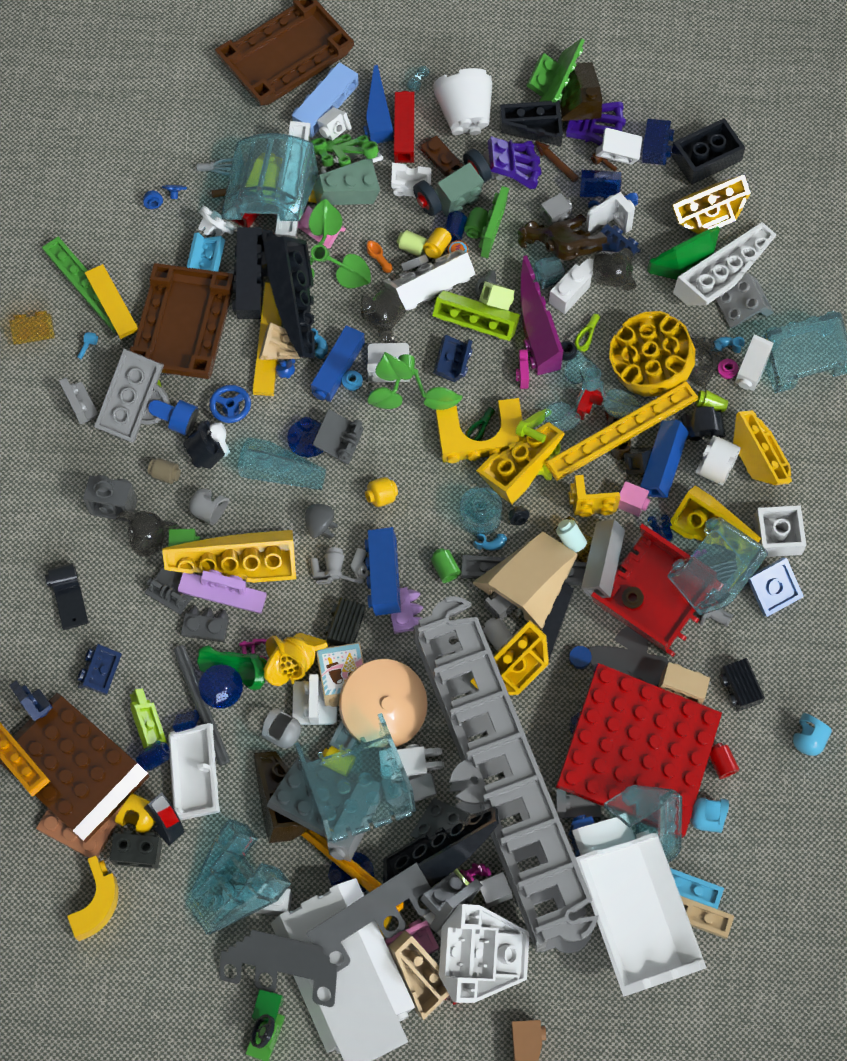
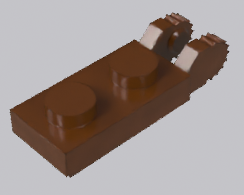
(441, 156)

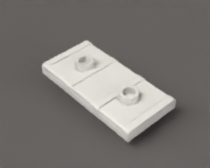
(193, 772)

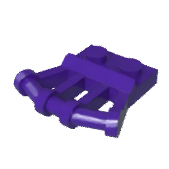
(587, 128)
(505, 158)

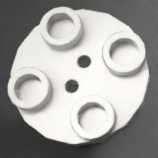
(213, 223)

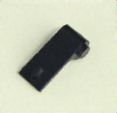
(68, 595)

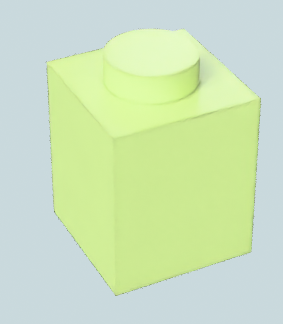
(496, 295)

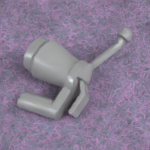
(334, 560)

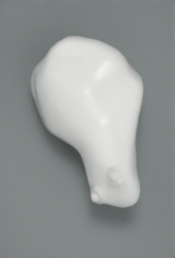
(219, 435)

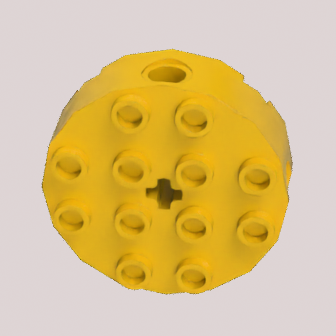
(652, 353)

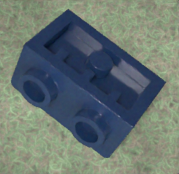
(616, 241)
(99, 669)
(34, 703)

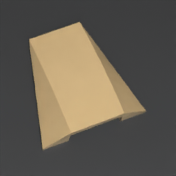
(531, 576)

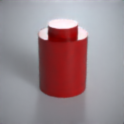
(723, 761)

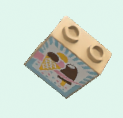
(335, 666)

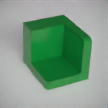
(268, 1004)

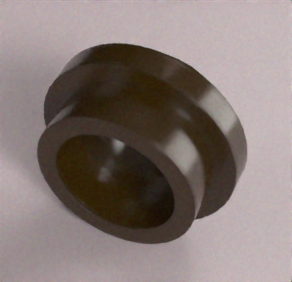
(632, 604)

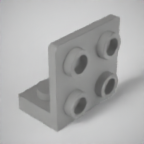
(744, 301)

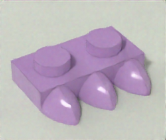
(405, 621)

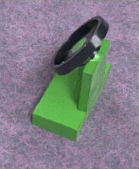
(264, 1037)

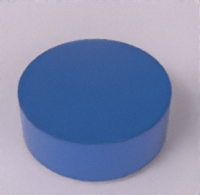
(580, 657)

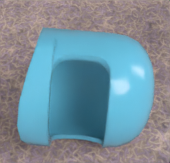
(811, 740)
(709, 814)

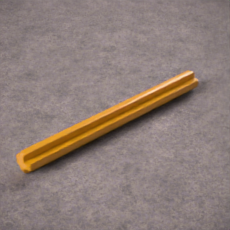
(350, 868)

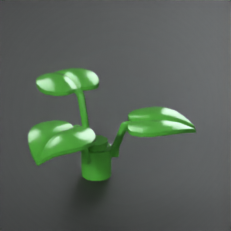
(328, 221)
(400, 368)

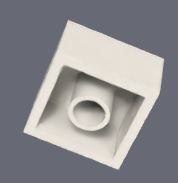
(781, 530)

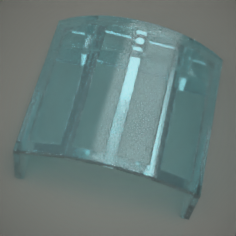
(270, 177)

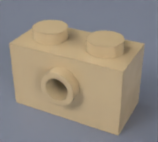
(684, 682)

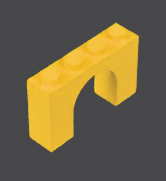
(457, 446)

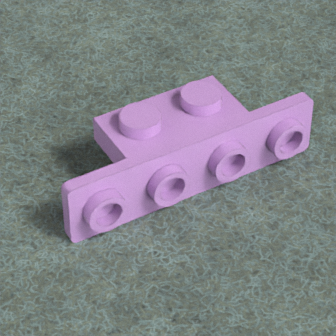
(223, 590)

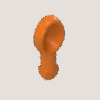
(376, 252)

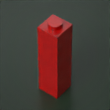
(404, 127)

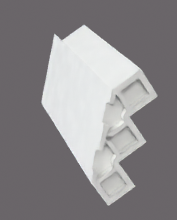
(636, 905)
(368, 990)

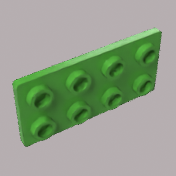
(552, 76)

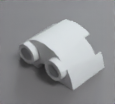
(405, 178)

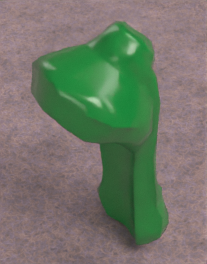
(247, 665)

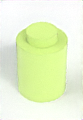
(411, 243)

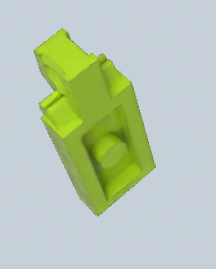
(146, 718)

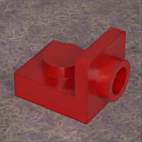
(587, 400)

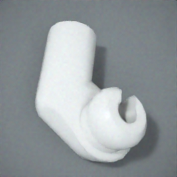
(358, 565)

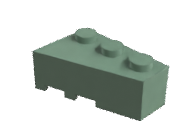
(348, 184)

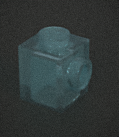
(548, 271)

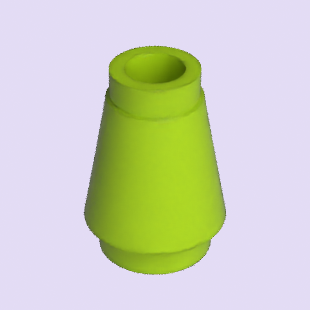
(709, 399)

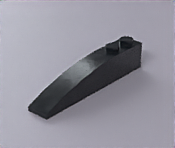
(290, 283)
(444, 850)

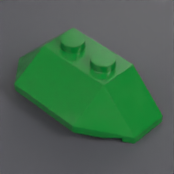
(685, 255)

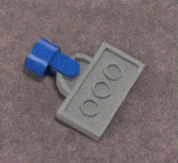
(138, 400)

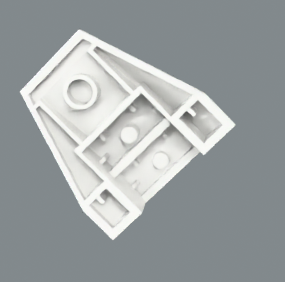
(481, 954)

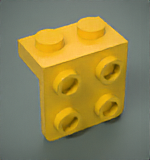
(591, 504)

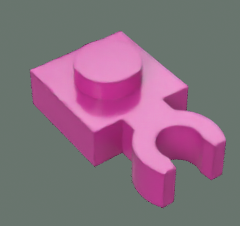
(522, 373)

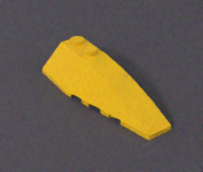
(248, 555)

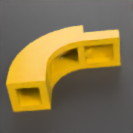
(100, 910)

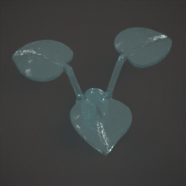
(582, 370)

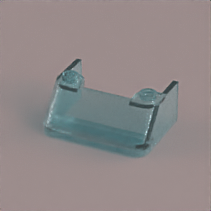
(651, 810)

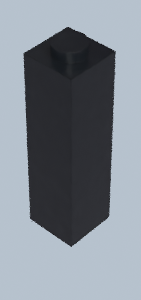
(556, 617)

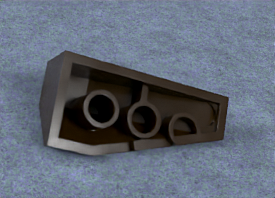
(582, 94)
(270, 773)

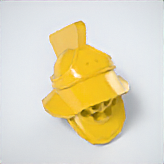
(290, 657)

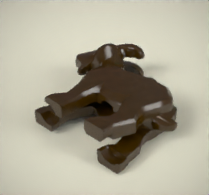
(561, 238)

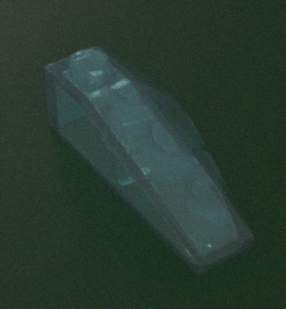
(272, 463)

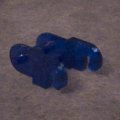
(667, 533)

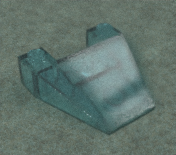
(229, 885)

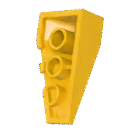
(697, 509)

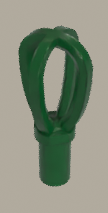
(484, 420)

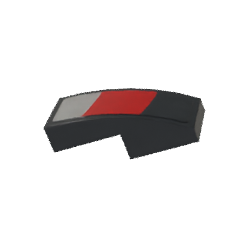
(165, 816)

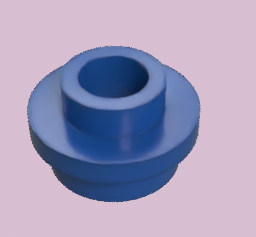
(152, 199)

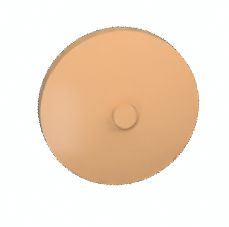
(387, 689)

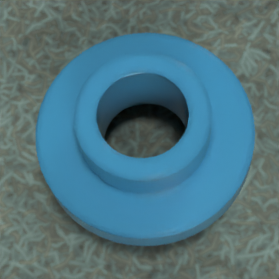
(352, 386)

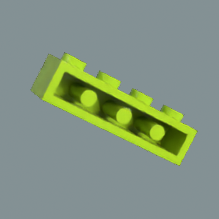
(476, 315)

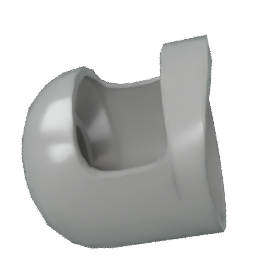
(205, 509)
(284, 730)

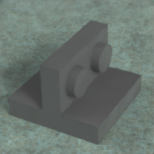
(446, 896)

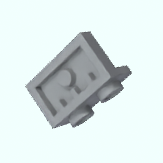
(79, 401)

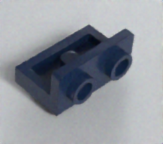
(453, 358)

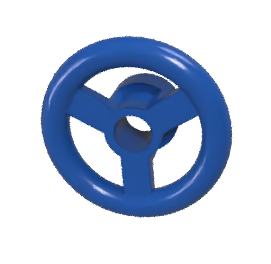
(232, 412)

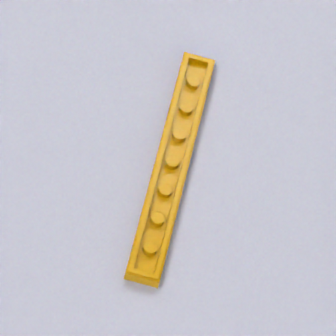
(621, 431)

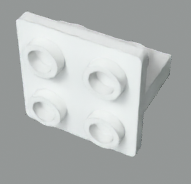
(310, 705)

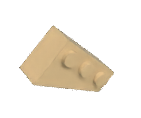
(418, 973)

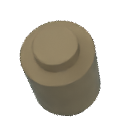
(164, 470)

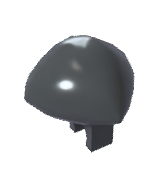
(318, 519)

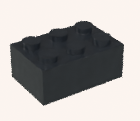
(707, 151)

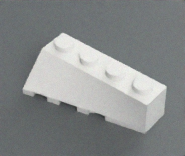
(431, 278)

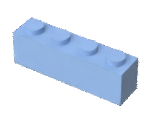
(328, 94)

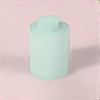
(571, 535)

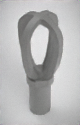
(215, 166)

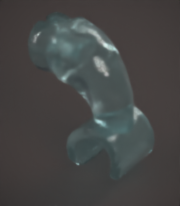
(414, 83)

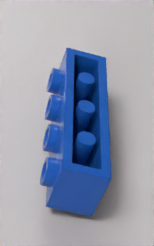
(383, 571)

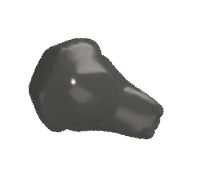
(489, 277)

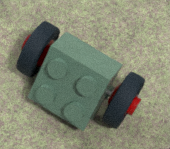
(456, 189)

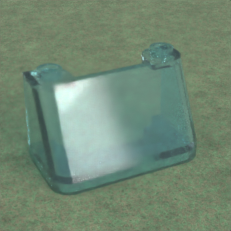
(717, 567)

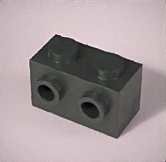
(136, 849)

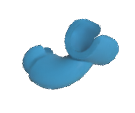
(736, 343)
(322, 348)
(496, 544)

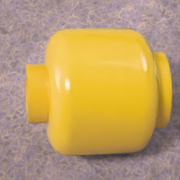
(381, 492)

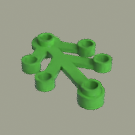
(347, 145)

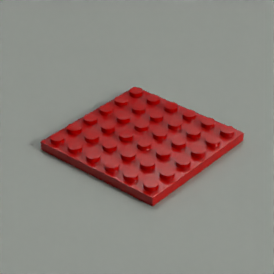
(637, 737)

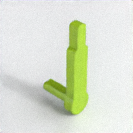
(527, 426)

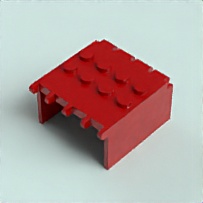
(664, 606)

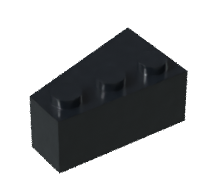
(533, 121)

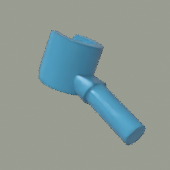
(89, 338)

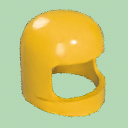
(135, 805)

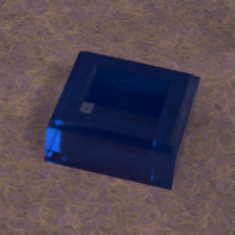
(185, 721)

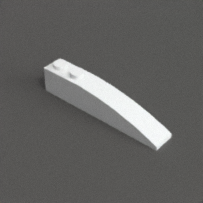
(723, 268)

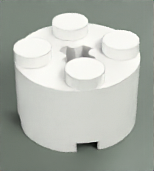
(718, 460)

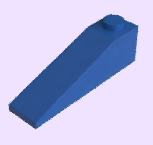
(378, 118)

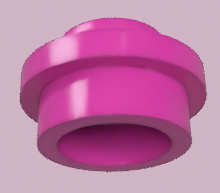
(728, 374)

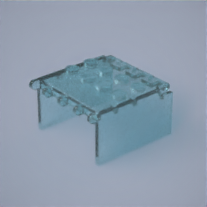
(358, 786)

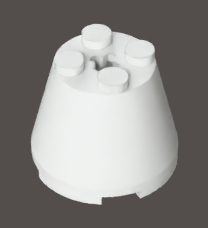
(465, 100)

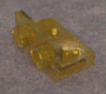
(32, 329)

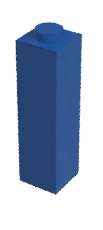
(337, 363)
(664, 458)

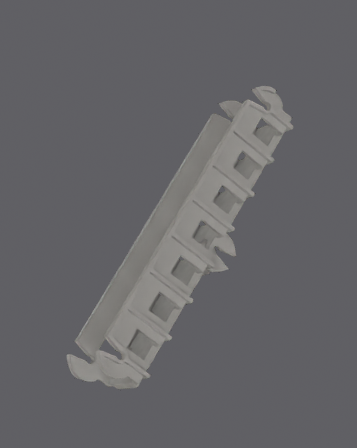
(520, 791)

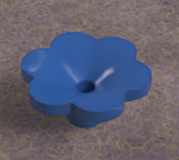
(174, 189)

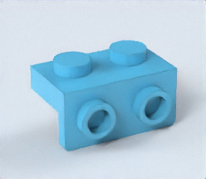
(206, 252)

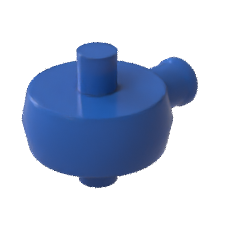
(285, 368)

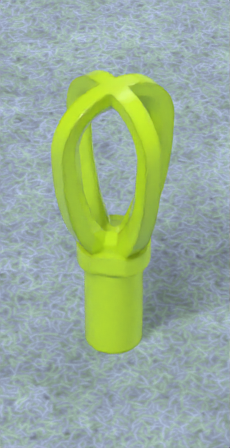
(588, 328)

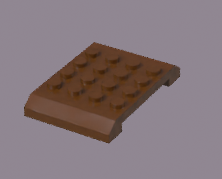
(286, 51)
(184, 319)
(84, 767)

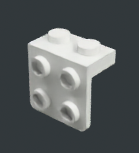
(613, 208)
(375, 353)

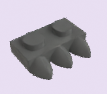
(205, 626)

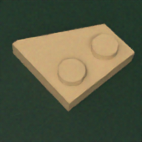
(277, 344)

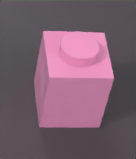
(633, 499)

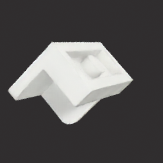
(620, 146)

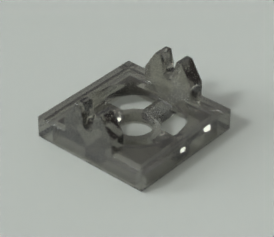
(716, 356)

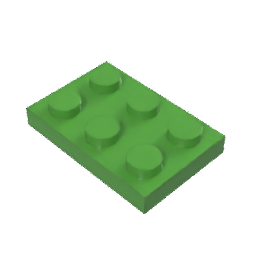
(493, 221)

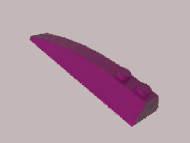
(538, 326)

